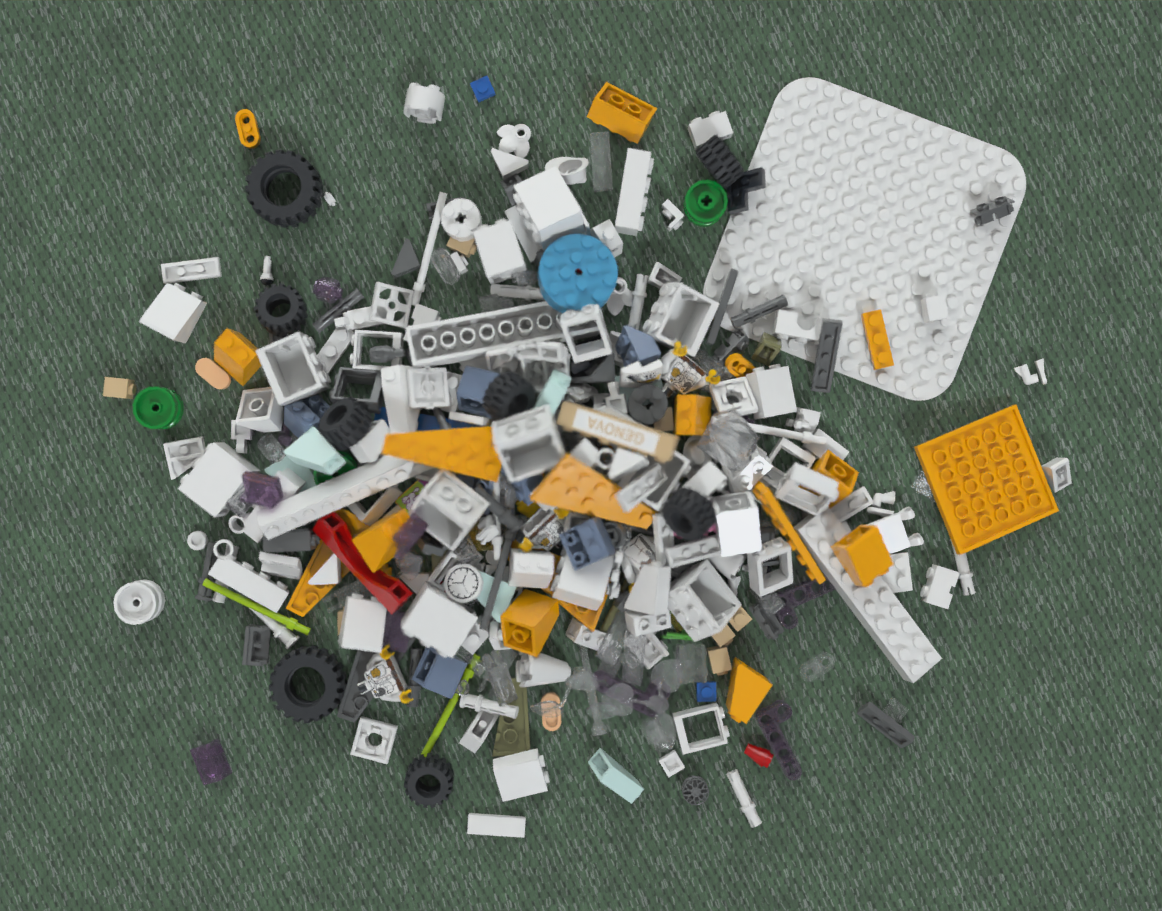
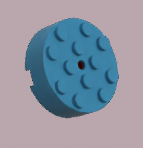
(577, 273)

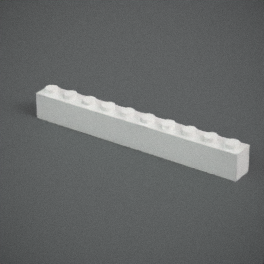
(336, 494)

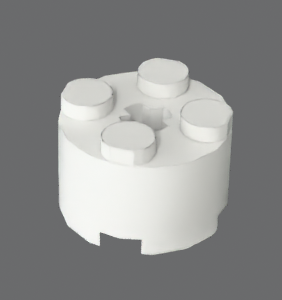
(424, 103)
(451, 214)

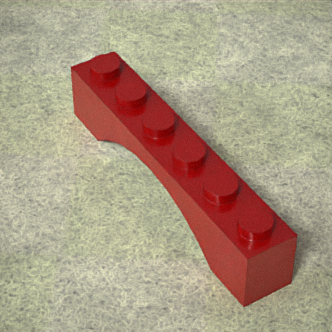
(385, 588)

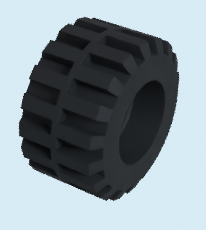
(720, 161)
(274, 297)
(508, 396)
(345, 423)
(689, 514)
(429, 794)

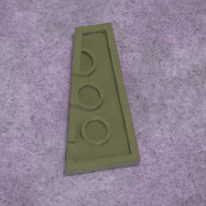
(512, 733)

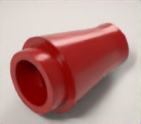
(759, 755)

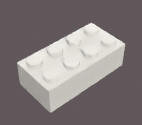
(633, 187)

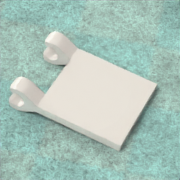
(894, 531)

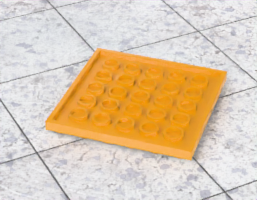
(986, 479)

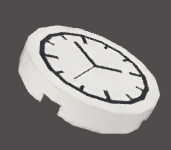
(463, 583)

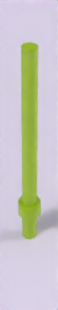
(290, 623)
(468, 673)

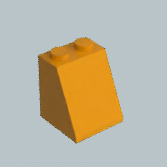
(236, 355)
(691, 414)
(837, 470)
(377, 542)
(863, 554)
(529, 622)
(745, 691)

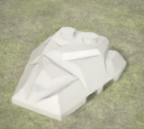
(531, 362)

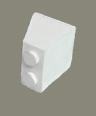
(174, 312)
(736, 524)
(530, 568)
(362, 624)

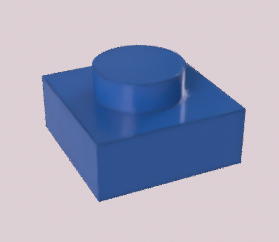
(482, 89)
(706, 691)

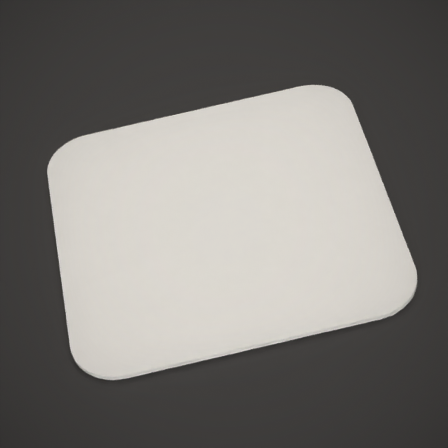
(866, 218)

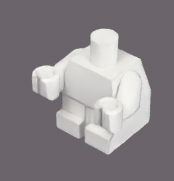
(805, 420)

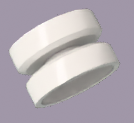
(139, 602)

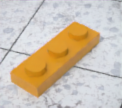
(877, 339)

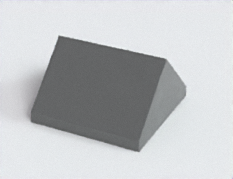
(601, 371)

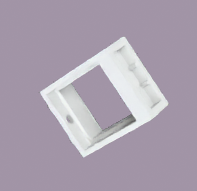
(357, 339)
(588, 350)
(793, 449)
(801, 498)
(378, 509)
(776, 579)
(706, 743)

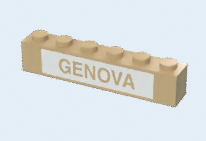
(618, 431)

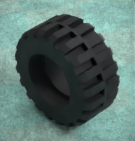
(266, 171)
(289, 700)

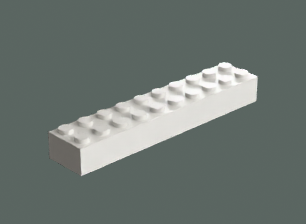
(476, 334)
(872, 605)

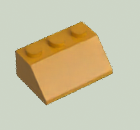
(621, 112)

